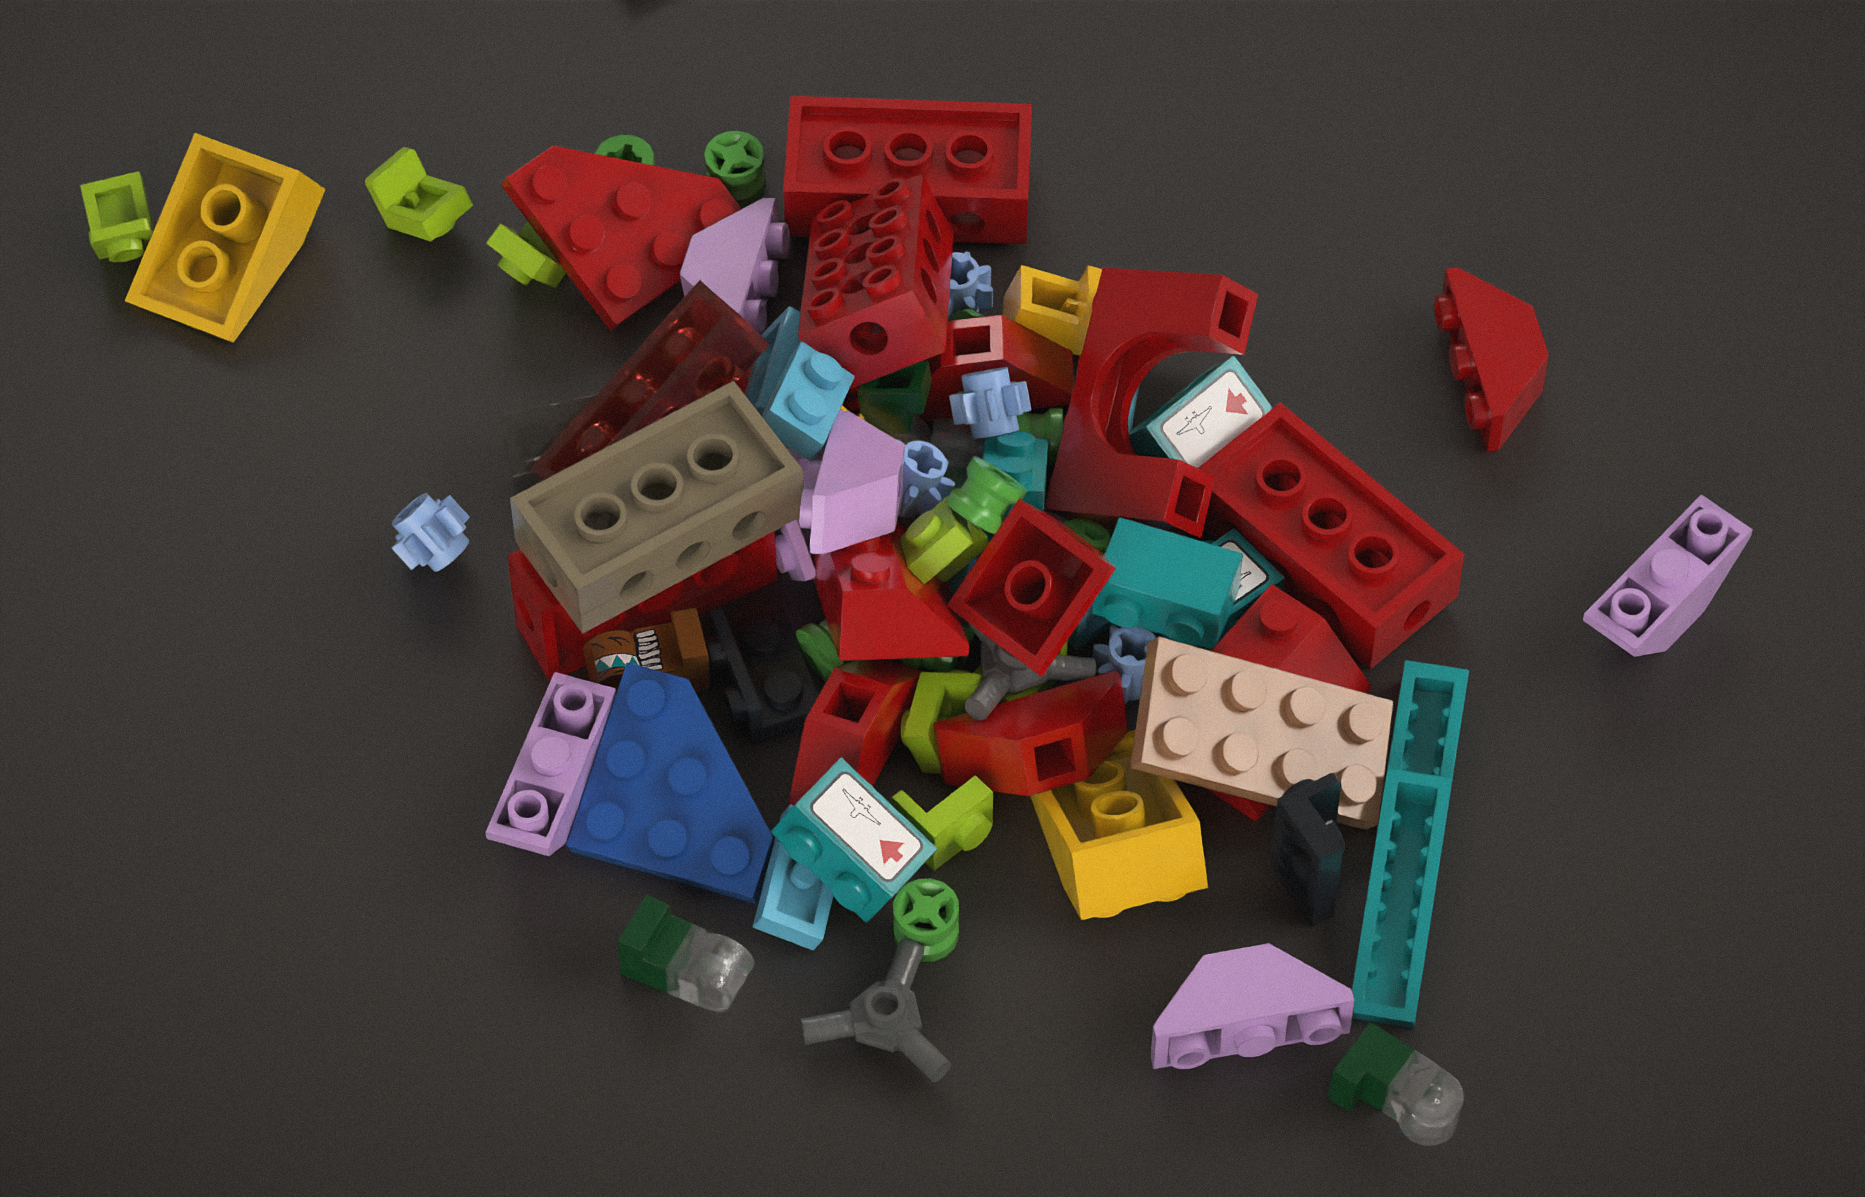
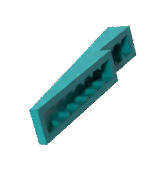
(1409, 844)

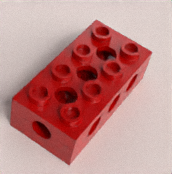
(967, 151)
(881, 292)
(1332, 534)
(560, 643)

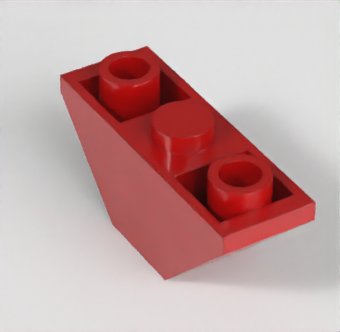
(999, 343)
(1494, 351)
(855, 721)
(1036, 739)

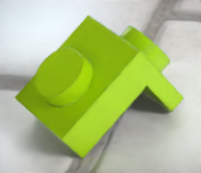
(413, 200)
(118, 217)
(525, 256)
(941, 543)
(935, 699)
(954, 823)

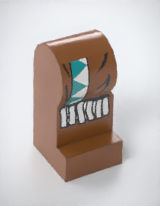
(665, 647)

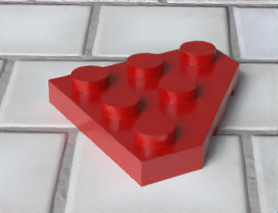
(616, 223)

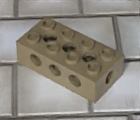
(657, 506)

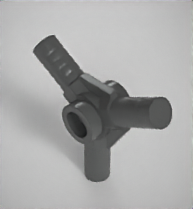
(1009, 676)
(885, 1017)

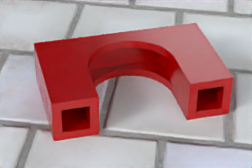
(1132, 328)

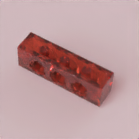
(684, 359)

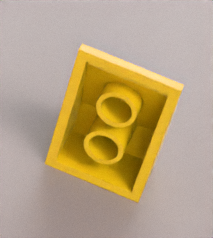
(223, 238)
(1122, 837)

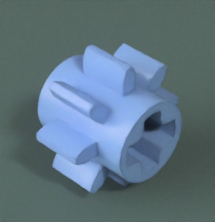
(969, 284)
(990, 402)
(923, 479)
(430, 532)
(1125, 655)

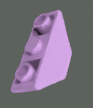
(740, 259)
(852, 486)
(1671, 580)
(553, 766)
(1247, 1006)

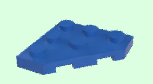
(670, 794)

